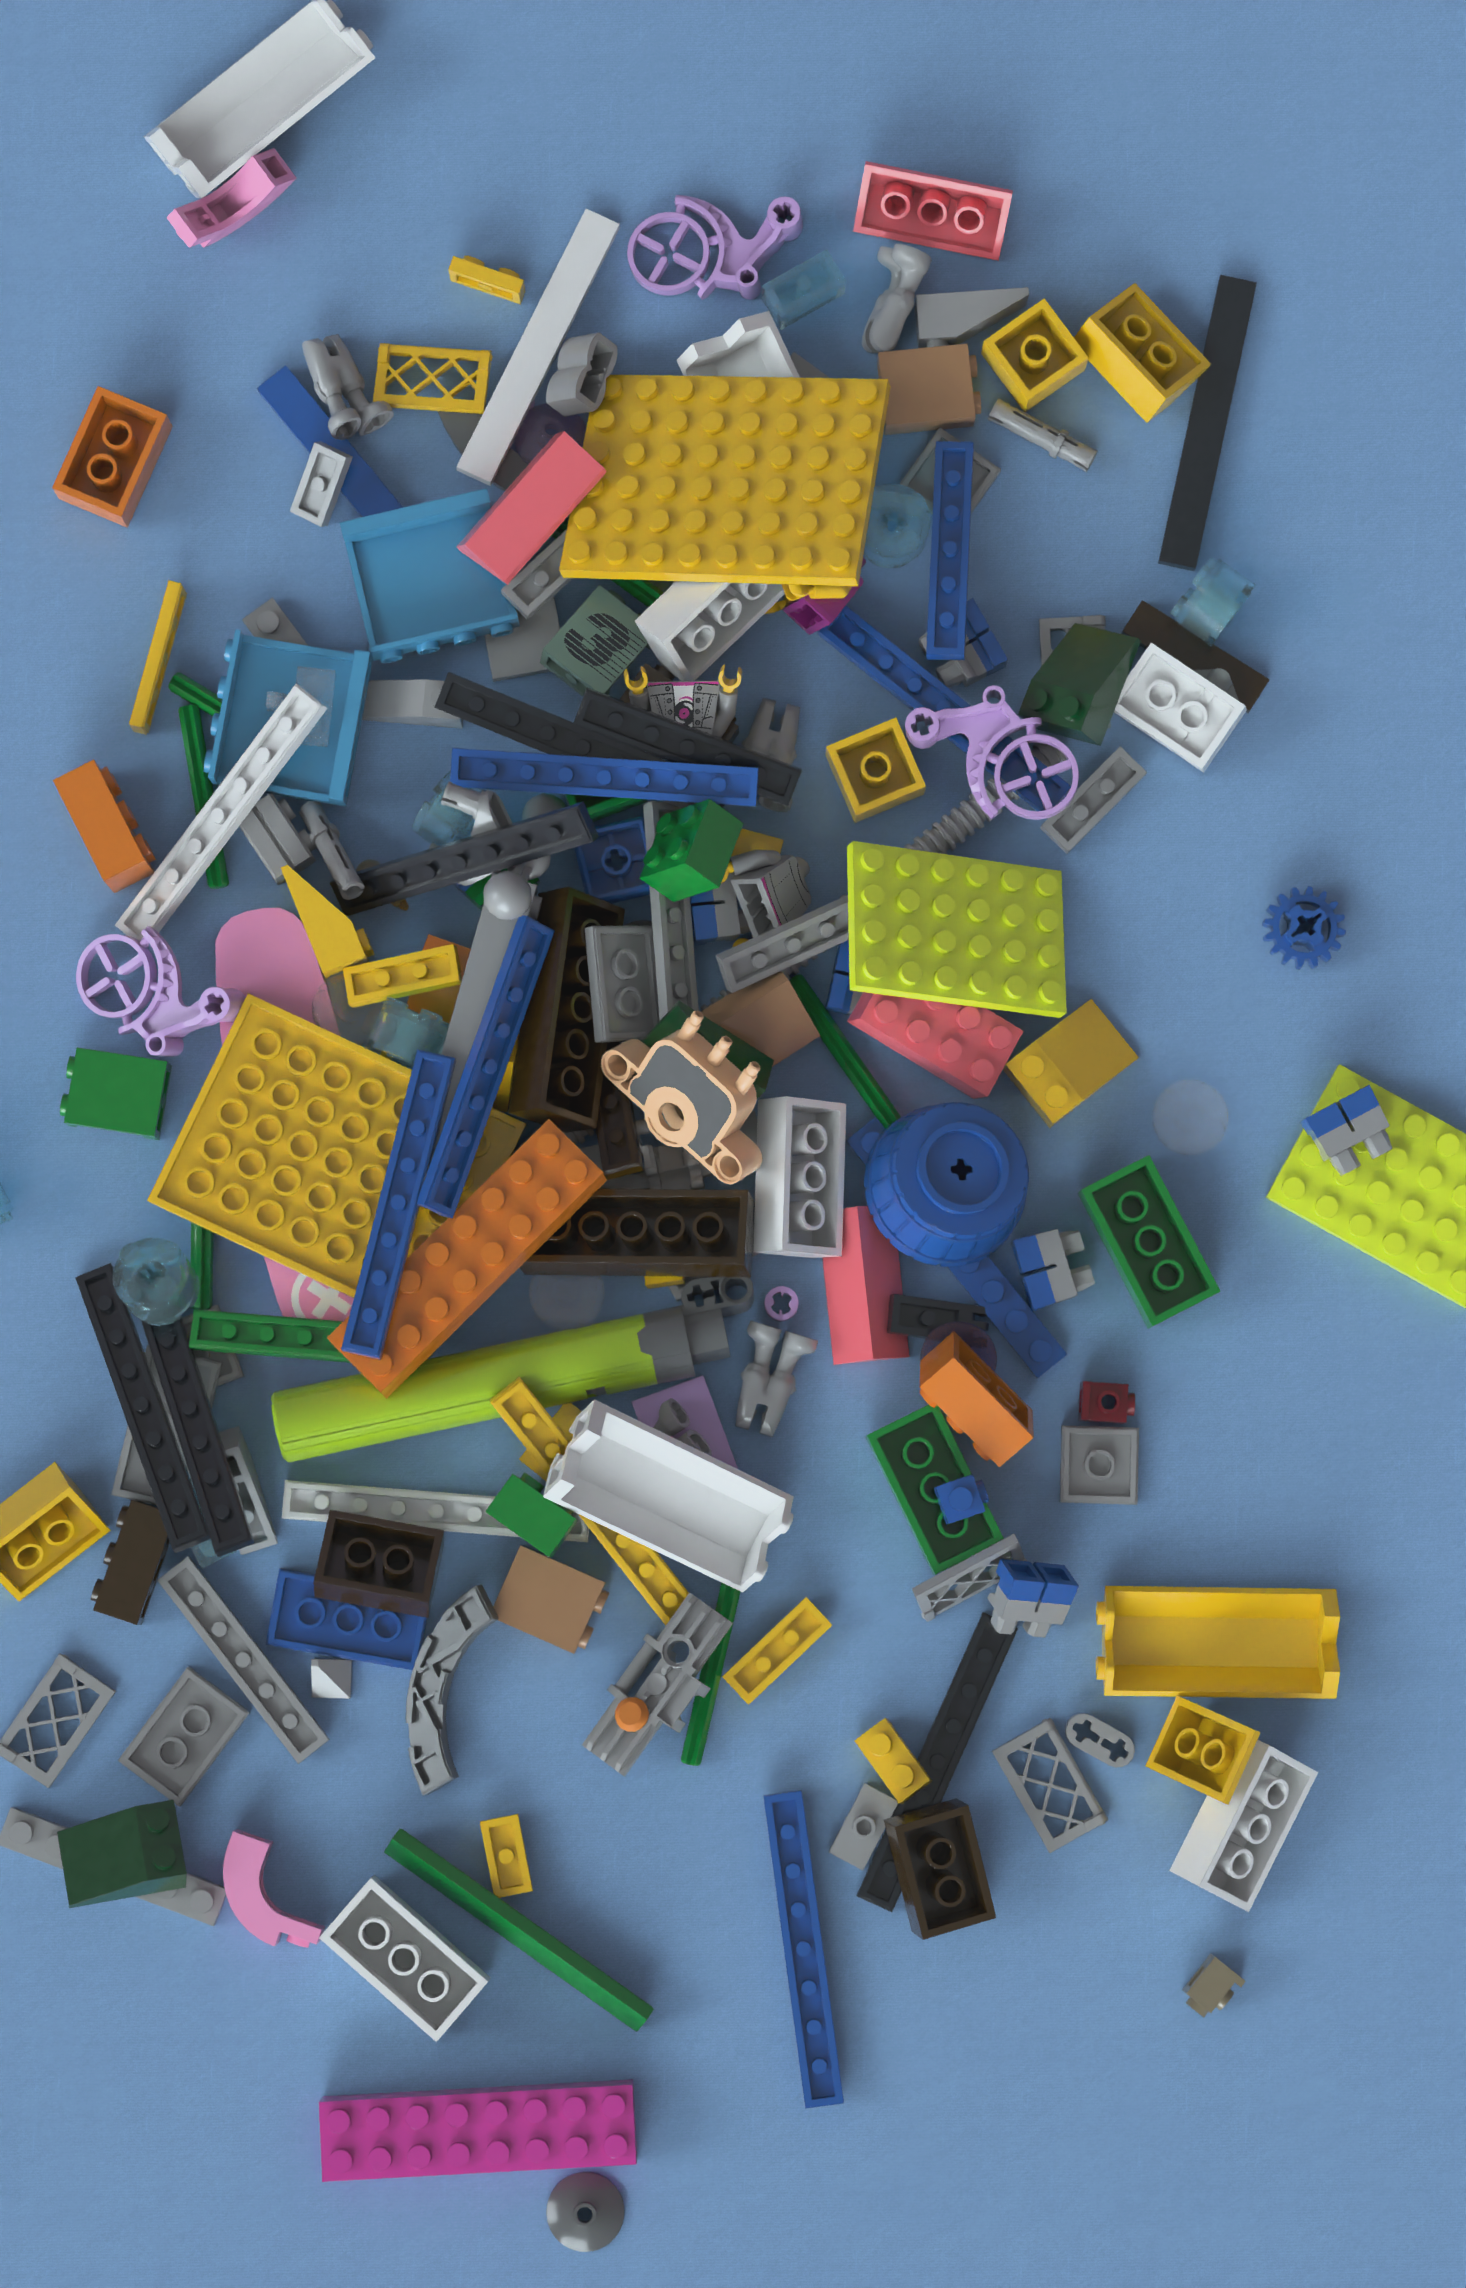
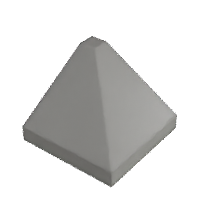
(331, 1678)

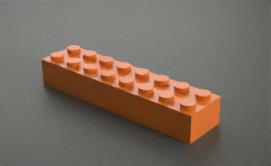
(479, 1251)

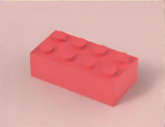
(949, 1040)

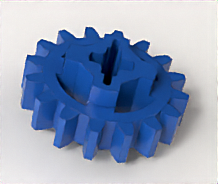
(1293, 915)

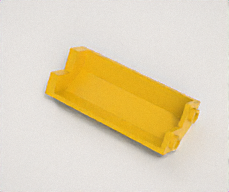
(1219, 1642)

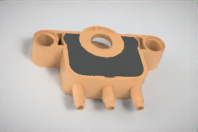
(694, 1078)

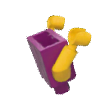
(814, 605)

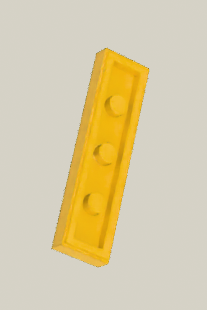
(158, 657)

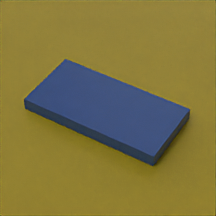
(341, 1628)

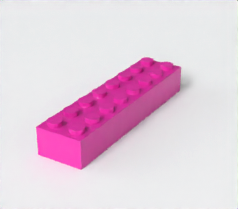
(477, 2130)

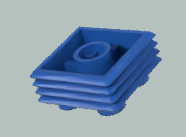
(603, 882)

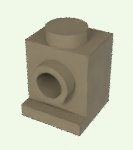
(1211, 1986)

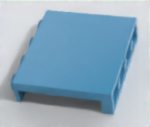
(418, 584)
(271, 666)

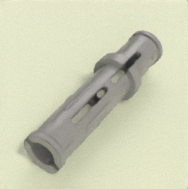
(1043, 435)
(325, 838)

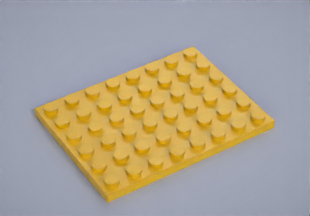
(729, 480)
(298, 1144)

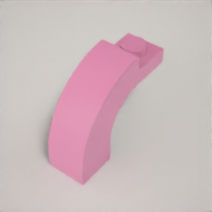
(235, 202)
(248, 1899)

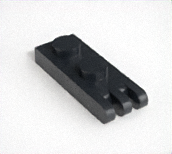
(921, 1316)

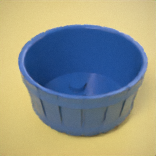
(928, 1207)

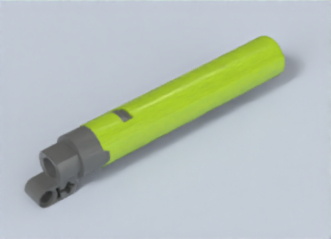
(554, 1366)

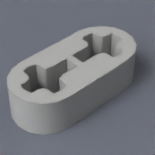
(1104, 1732)

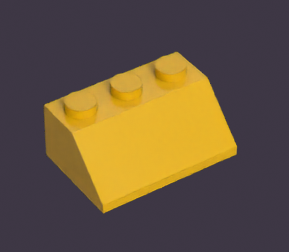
(1140, 352)
(44, 1530)

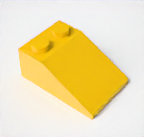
(328, 929)
(1070, 1063)
(1202, 1749)

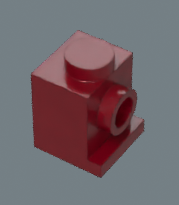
(1091, 1407)

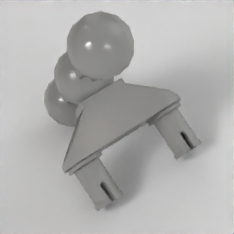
(508, 892)

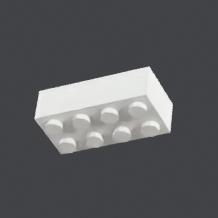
(701, 620)
(800, 1177)
(1237, 1843)
(405, 1958)

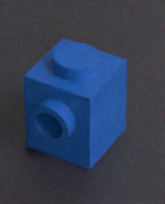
(961, 1498)

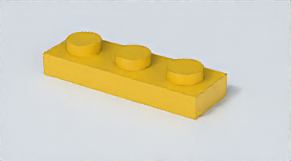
(402, 975)
(777, 1650)

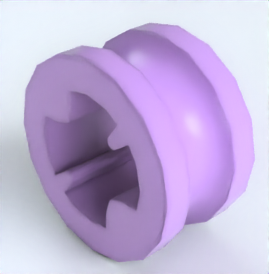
(769, 1302)

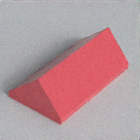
(932, 210)
(532, 507)
(860, 1292)

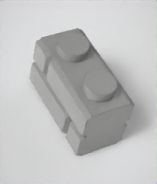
(275, 837)

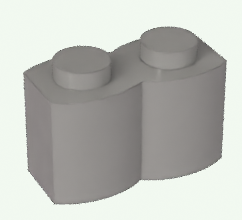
(581, 374)

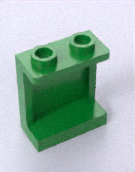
(116, 1092)

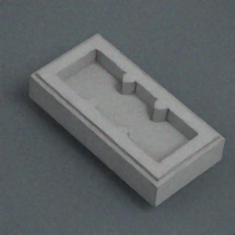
(863, 1826)

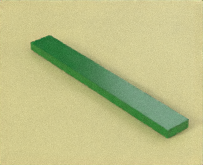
(518, 1930)

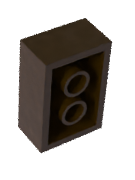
(379, 1563)
(940, 1868)

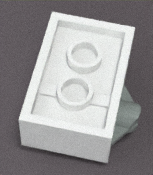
(1180, 706)

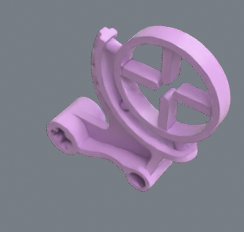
(737, 258)
(985, 727)
(167, 1016)

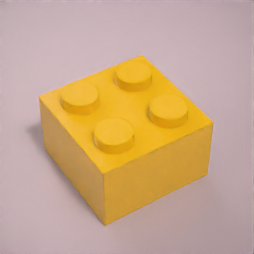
(1034, 355)
(875, 770)

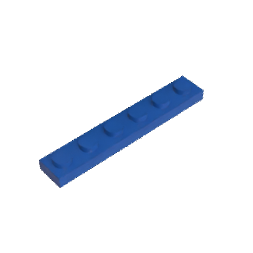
(950, 550)

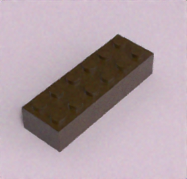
(557, 1053)
(653, 1235)

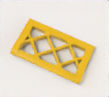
(447, 402)

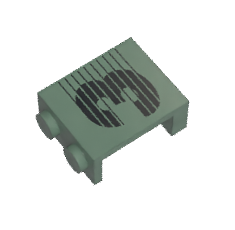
(595, 643)

